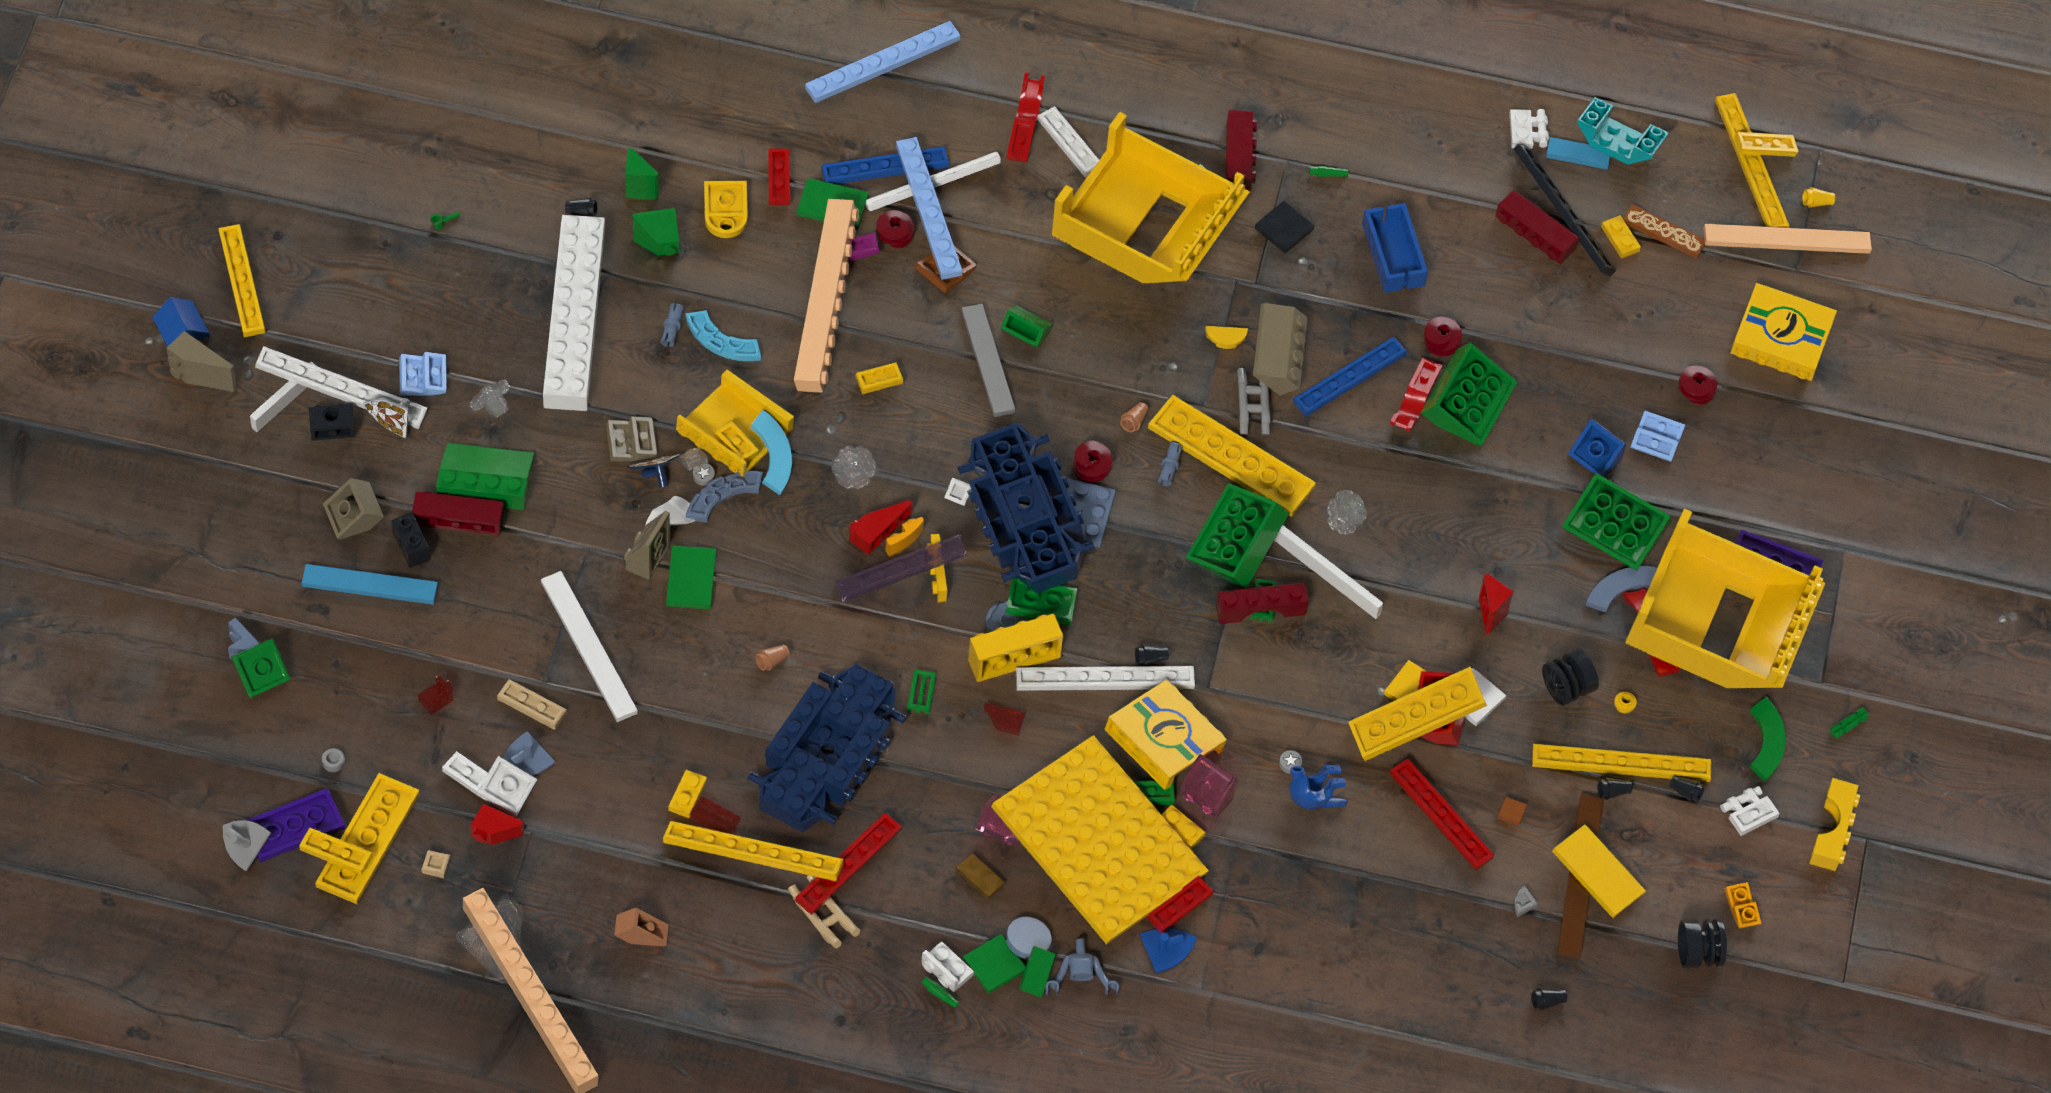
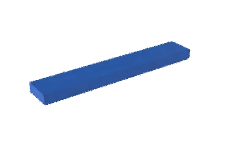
(879, 166)
(1349, 376)

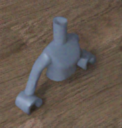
(1081, 969)

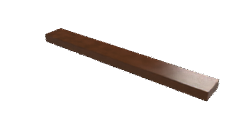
(1576, 894)

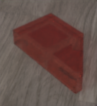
(1005, 719)

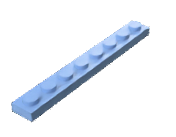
(882, 62)
(929, 208)

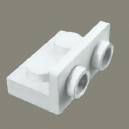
(946, 966)

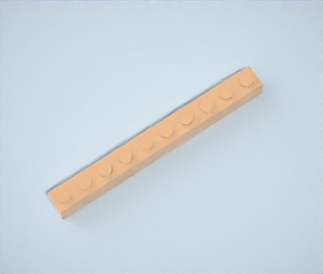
(826, 296)
(530, 991)

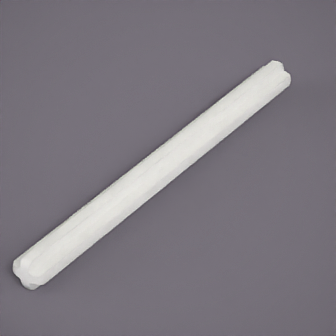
(937, 180)

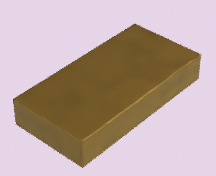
(980, 876)

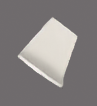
(677, 507)

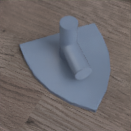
(528, 755)

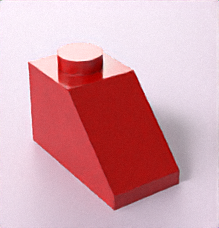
(495, 826)

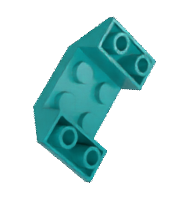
(1617, 139)

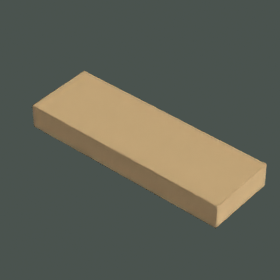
(531, 704)

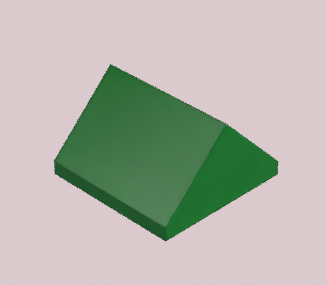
(640, 178)

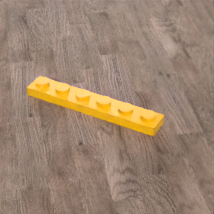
(241, 280)

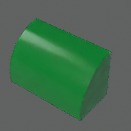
(1026, 326)

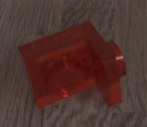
(437, 695)

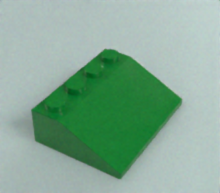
(1469, 395)
(486, 474)
(1617, 522)
(1237, 535)

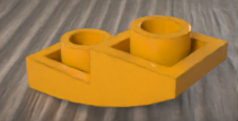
(910, 532)
(1742, 906)

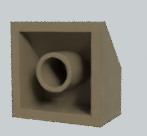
(353, 509)

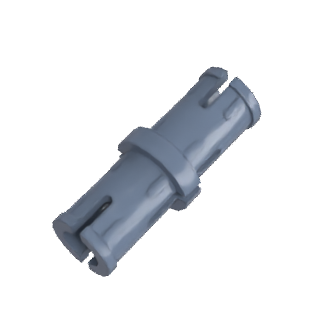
(672, 325)
(1170, 464)

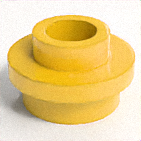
(1625, 707)

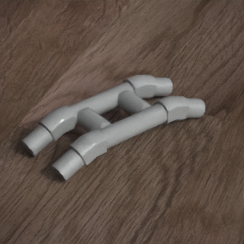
(1244, 407)

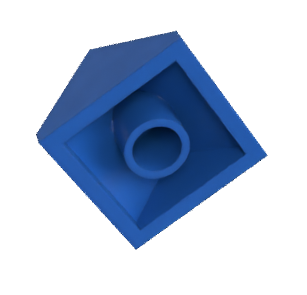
(179, 316)
(1597, 449)

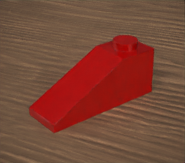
(876, 526)

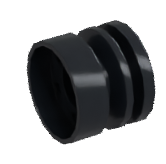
(1570, 677)
(1702, 943)

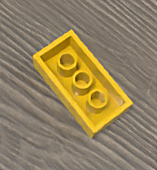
(1014, 647)

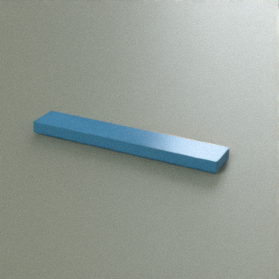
(369, 584)

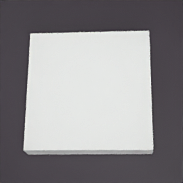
(1492, 696)
(506, 786)

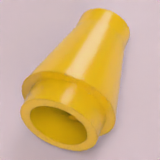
(1814, 198)

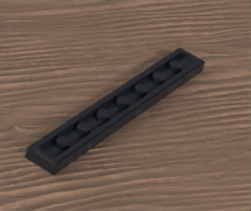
(1564, 209)

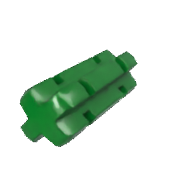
(1849, 723)

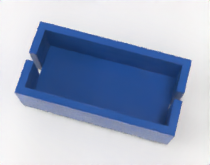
(1394, 248)

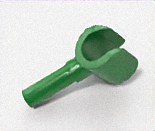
(442, 220)

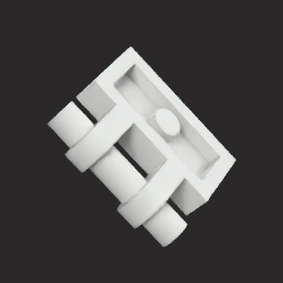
(1521, 128)
(1752, 816)

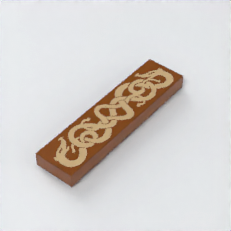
(1664, 231)

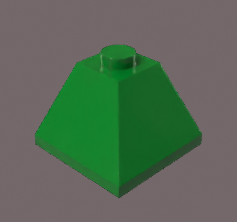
(657, 231)

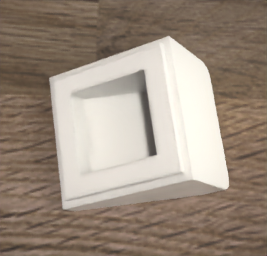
(958, 491)

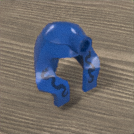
(1307, 790)

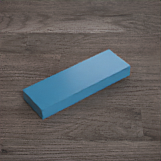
(1576, 153)

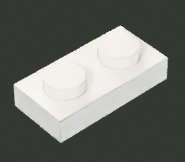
(465, 772)

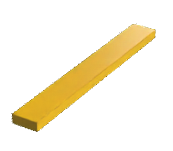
(1752, 165)
(1620, 762)
(753, 851)

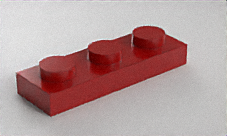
(779, 176)
(1180, 905)

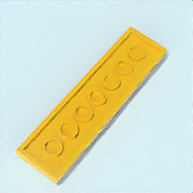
(1231, 454)

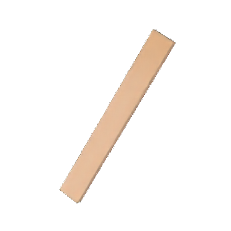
(1787, 238)

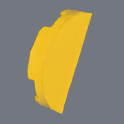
(1226, 336)

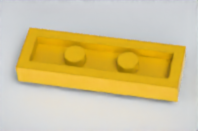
(1766, 144)
(939, 585)
(335, 851)

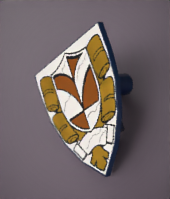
(658, 471)

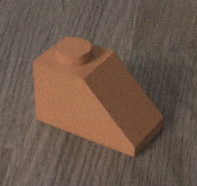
(641, 928)

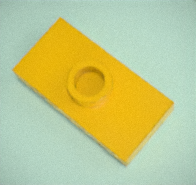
(879, 378)

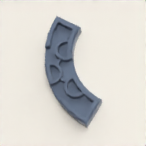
(721, 489)
(1617, 583)

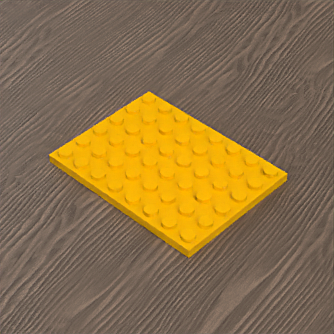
(1099, 839)

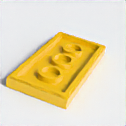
(1599, 871)

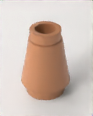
(1134, 417)
(771, 657)

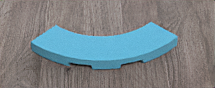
(718, 343)
(778, 448)

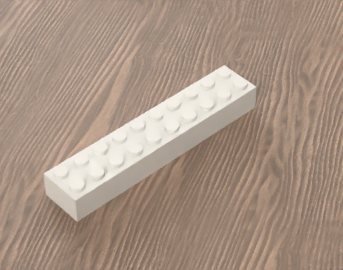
(574, 313)

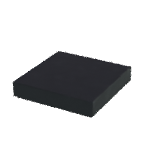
(1284, 227)

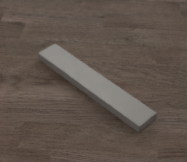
(988, 360)

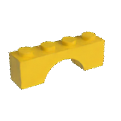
(1839, 802)

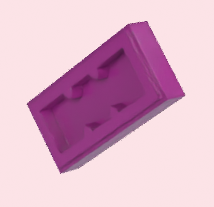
(864, 246)

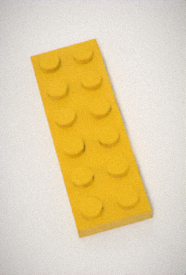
(1417, 713)
(373, 830)

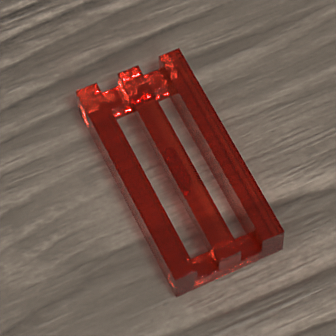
(711, 815)

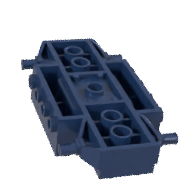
(1032, 538)
(849, 721)

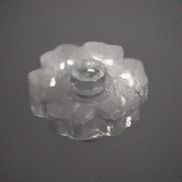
(492, 398)
(853, 467)
(1346, 512)

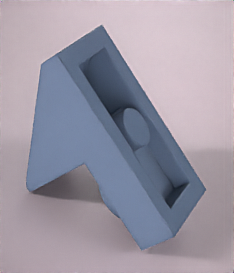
(241, 638)

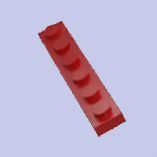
(1441, 814)
(854, 858)

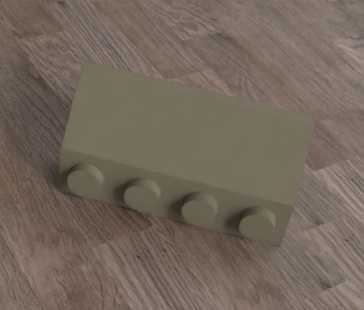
(1280, 347)

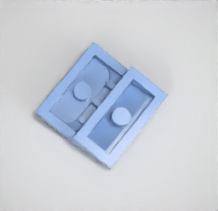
(422, 374)
(1657, 436)

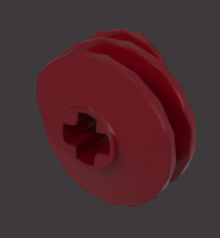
(895, 229)
(1442, 336)
(1698, 384)
(1092, 461)

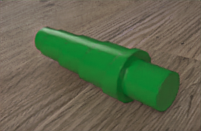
(1323, 171)
(938, 991)

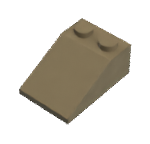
(199, 364)
(649, 547)

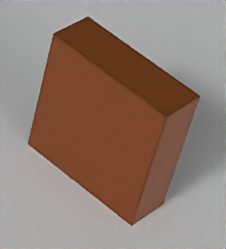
(1512, 811)

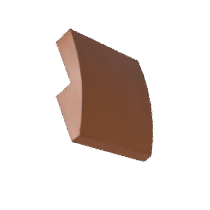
(928, 268)

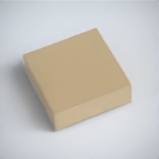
(436, 864)

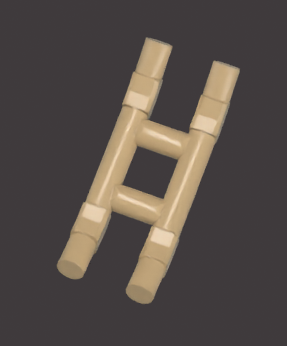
(822, 925)

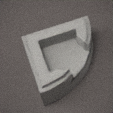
(1524, 902)

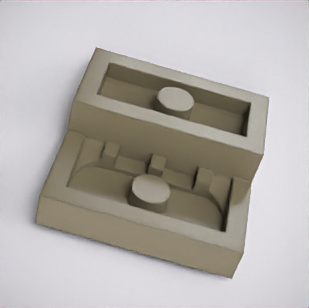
(631, 439)

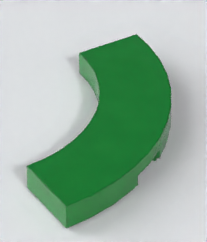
(1773, 739)

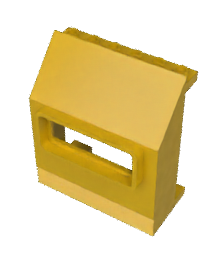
(1123, 192)
(1687, 594)

